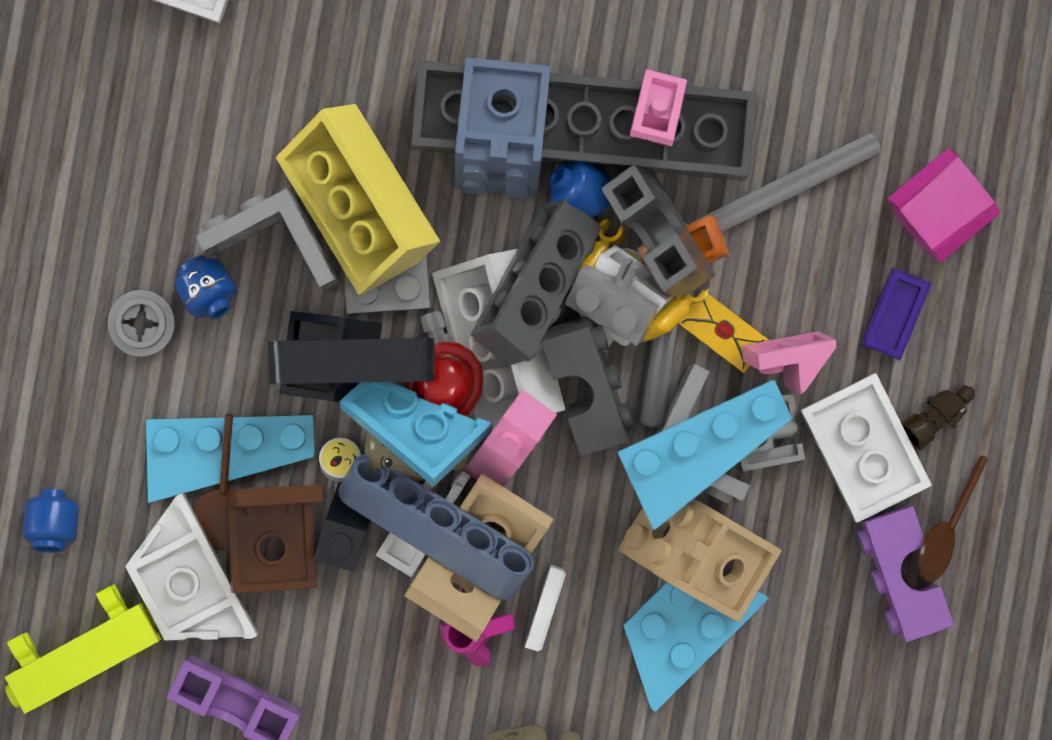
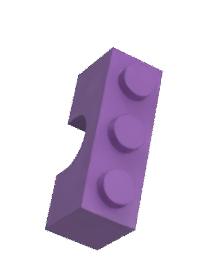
(889, 540)
(220, 694)

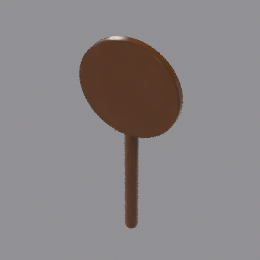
(211, 506)
(940, 540)

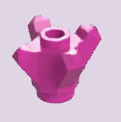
(477, 651)

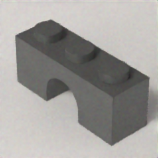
(673, 252)
(578, 350)

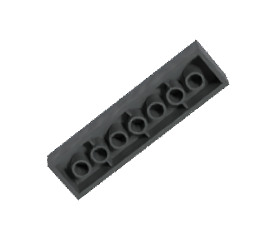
(592, 121)

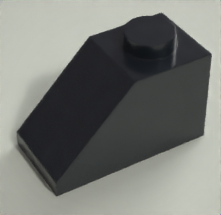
(342, 535)

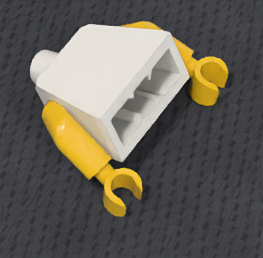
(609, 261)

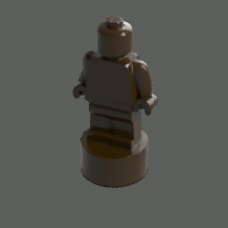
(944, 409)

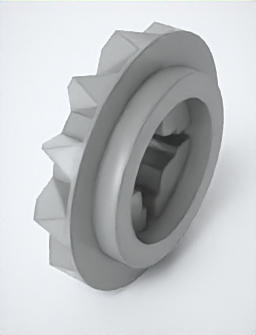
(129, 308)

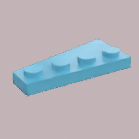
(188, 451)
(693, 454)

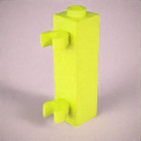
(81, 658)

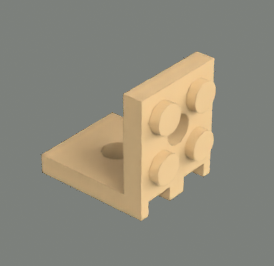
(697, 552)
(433, 584)

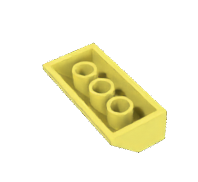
(357, 197)

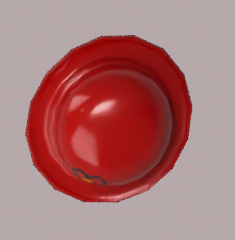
(457, 379)

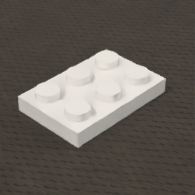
(865, 447)

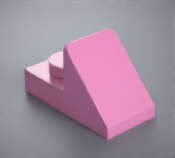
(658, 107)
(797, 356)

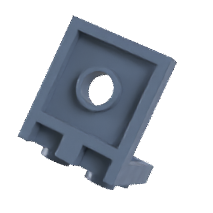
(498, 148)

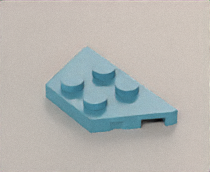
(675, 637)

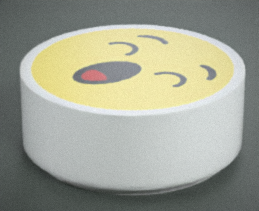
(337, 458)

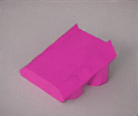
(943, 206)

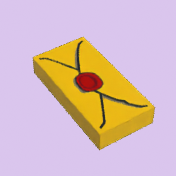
(720, 330)

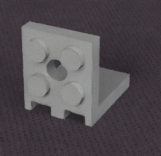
(260, 214)
(679, 409)

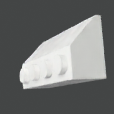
(463, 297)

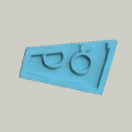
(415, 430)

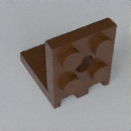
(277, 513)

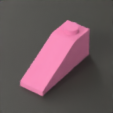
(511, 439)

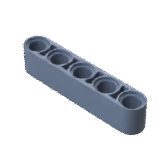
(436, 528)

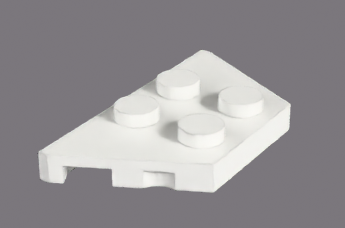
(186, 581)

